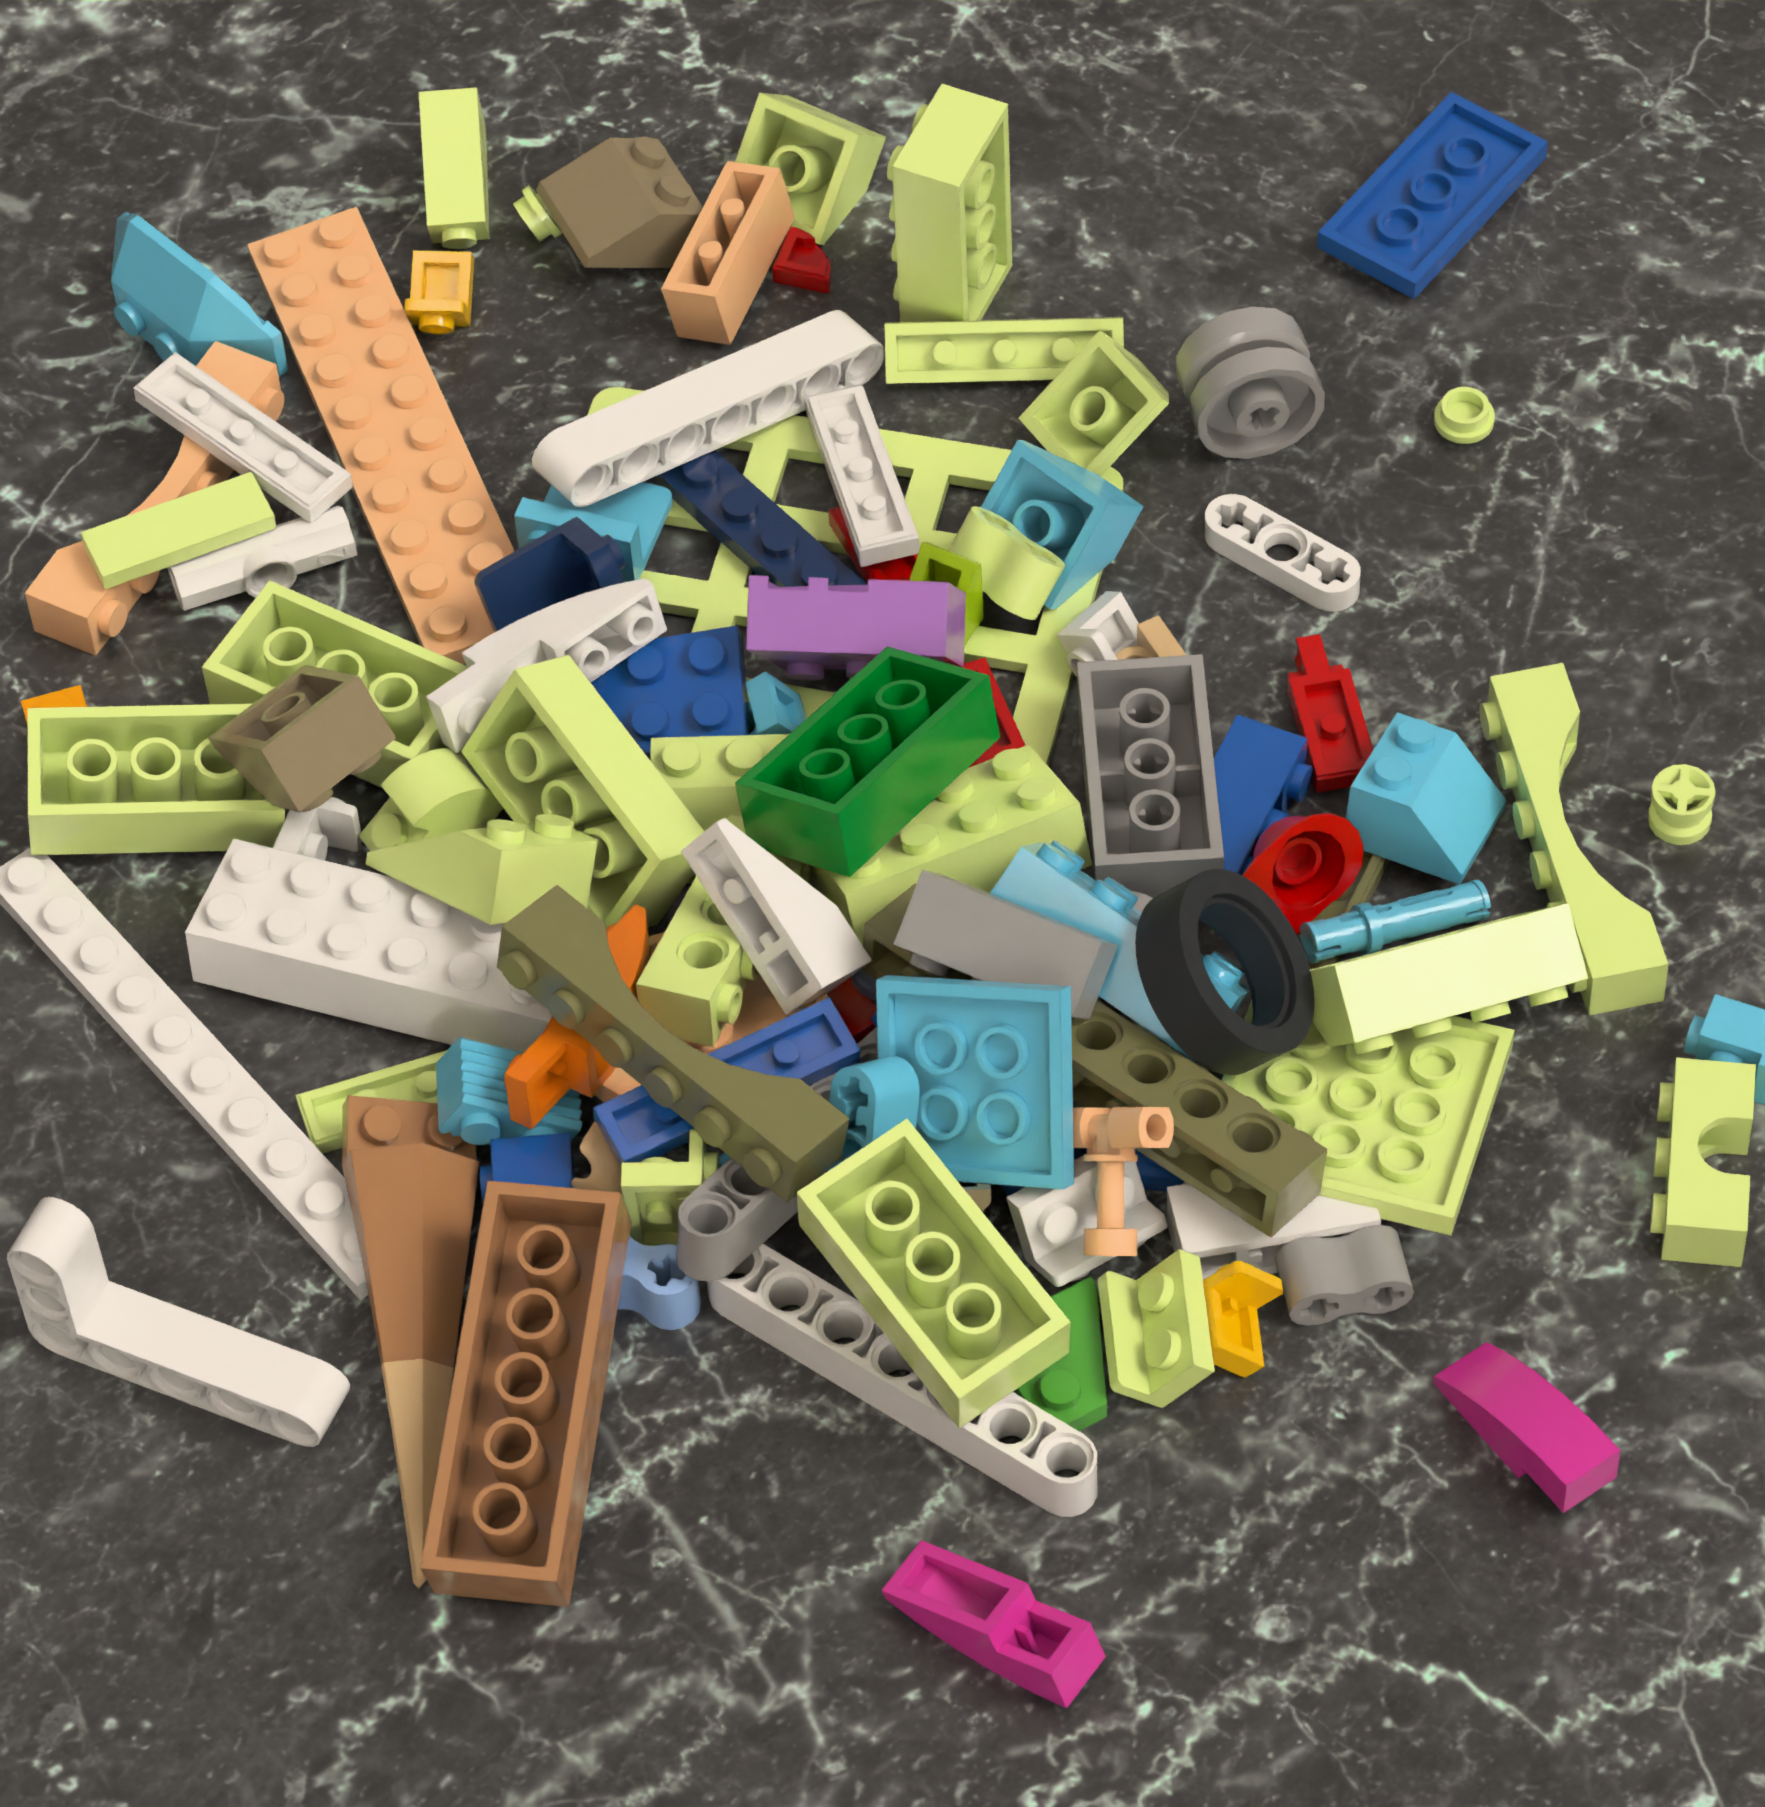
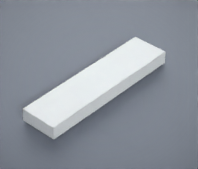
(243, 437)
(862, 476)

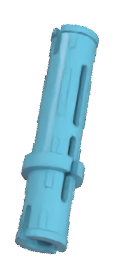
(1371, 927)

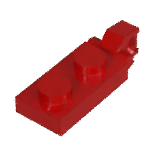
(1328, 716)

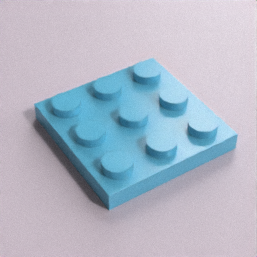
(988, 1074)

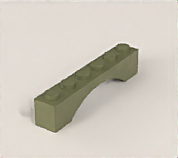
(764, 1122)

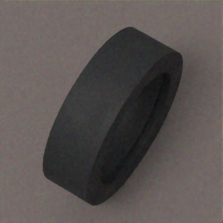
(1181, 987)

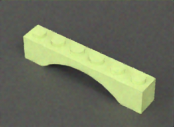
(1536, 735)

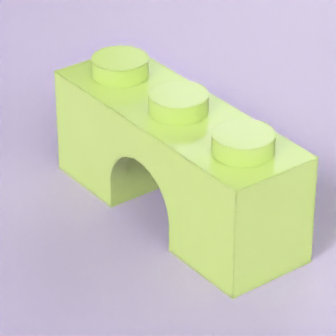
(1702, 1207)

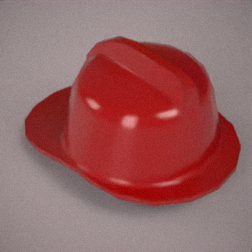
(1306, 863)

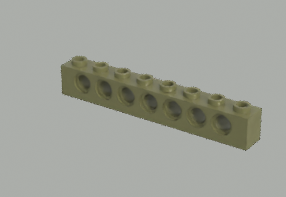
(1220, 1136)

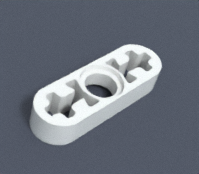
(1294, 575)

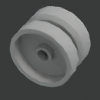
(1250, 382)

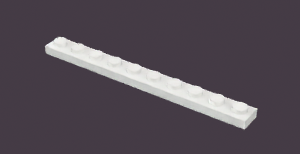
(186, 1059)

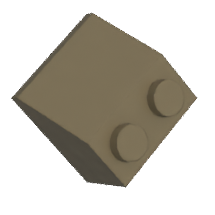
(622, 205)
(305, 737)

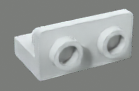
(1054, 1221)

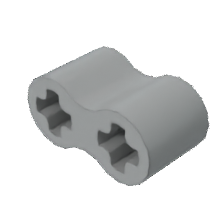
(1344, 1275)

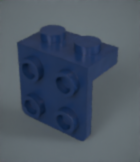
(549, 571)

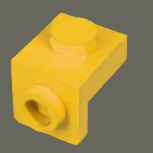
(440, 291)
(1232, 1314)

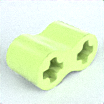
(1013, 568)

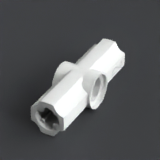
(268, 556)

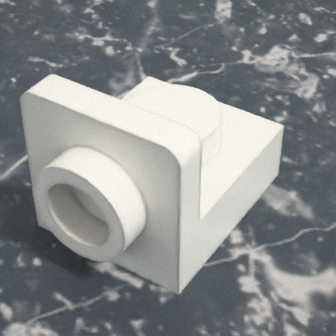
(313, 831)

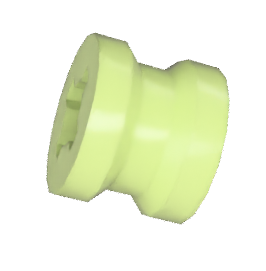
(1694, 796)

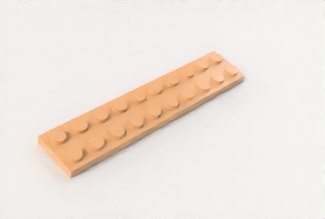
(386, 423)

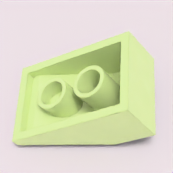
(495, 868)

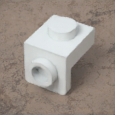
(1100, 631)

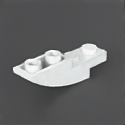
(591, 628)

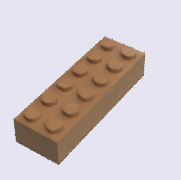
(527, 1394)

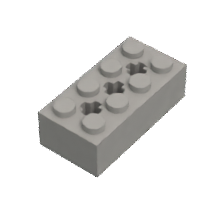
(1148, 771)

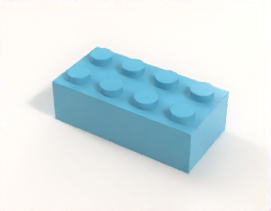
(1052, 884)

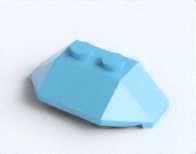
(180, 301)

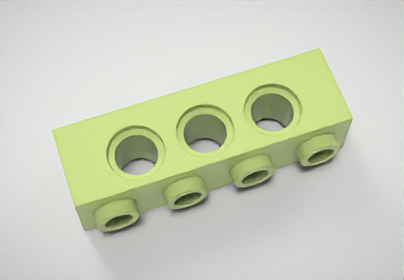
(700, 967)

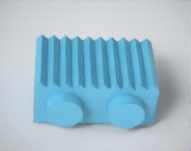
(475, 1099)

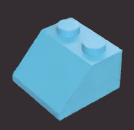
(1424, 800)

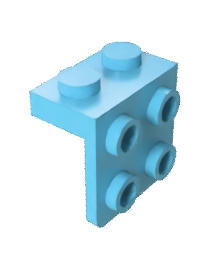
(629, 517)

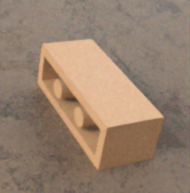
(728, 252)

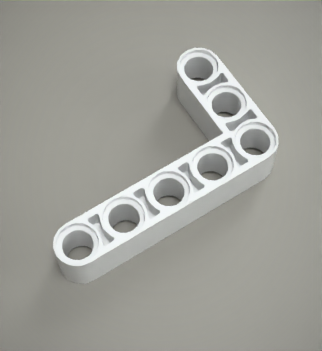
(158, 1344)

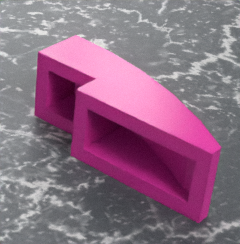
(1530, 1424)
(996, 1622)

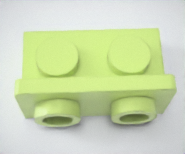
(658, 1188)
(1157, 1330)

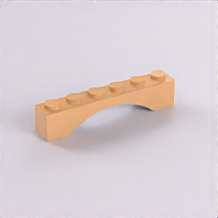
(68, 595)

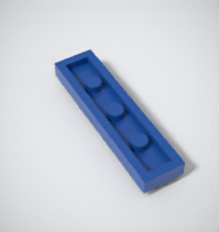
(799, 1046)

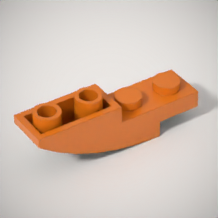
(560, 1055)

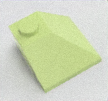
(1096, 405)

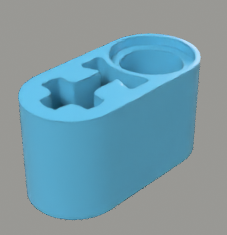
(875, 1099)

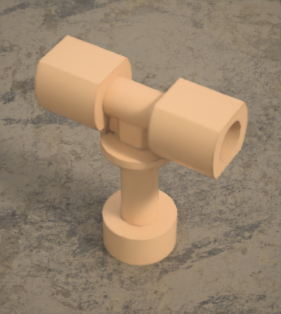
(1111, 1141)

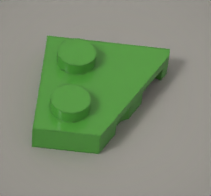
(1075, 1384)

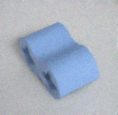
(658, 1287)

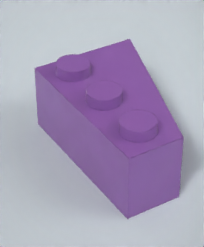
(851, 624)

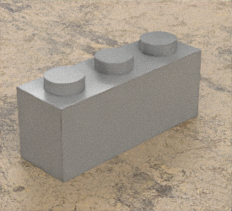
(1000, 941)

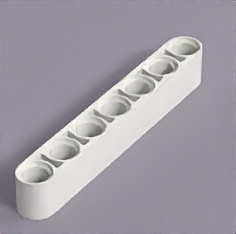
(706, 408)
(863, 1370)

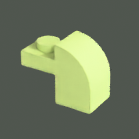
(429, 799)

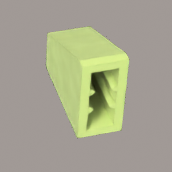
(454, 167)

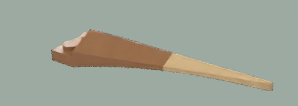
(413, 1231)

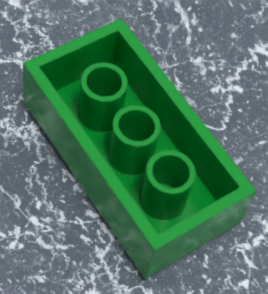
(868, 760)

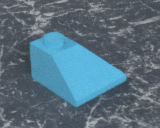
(1064, 511)

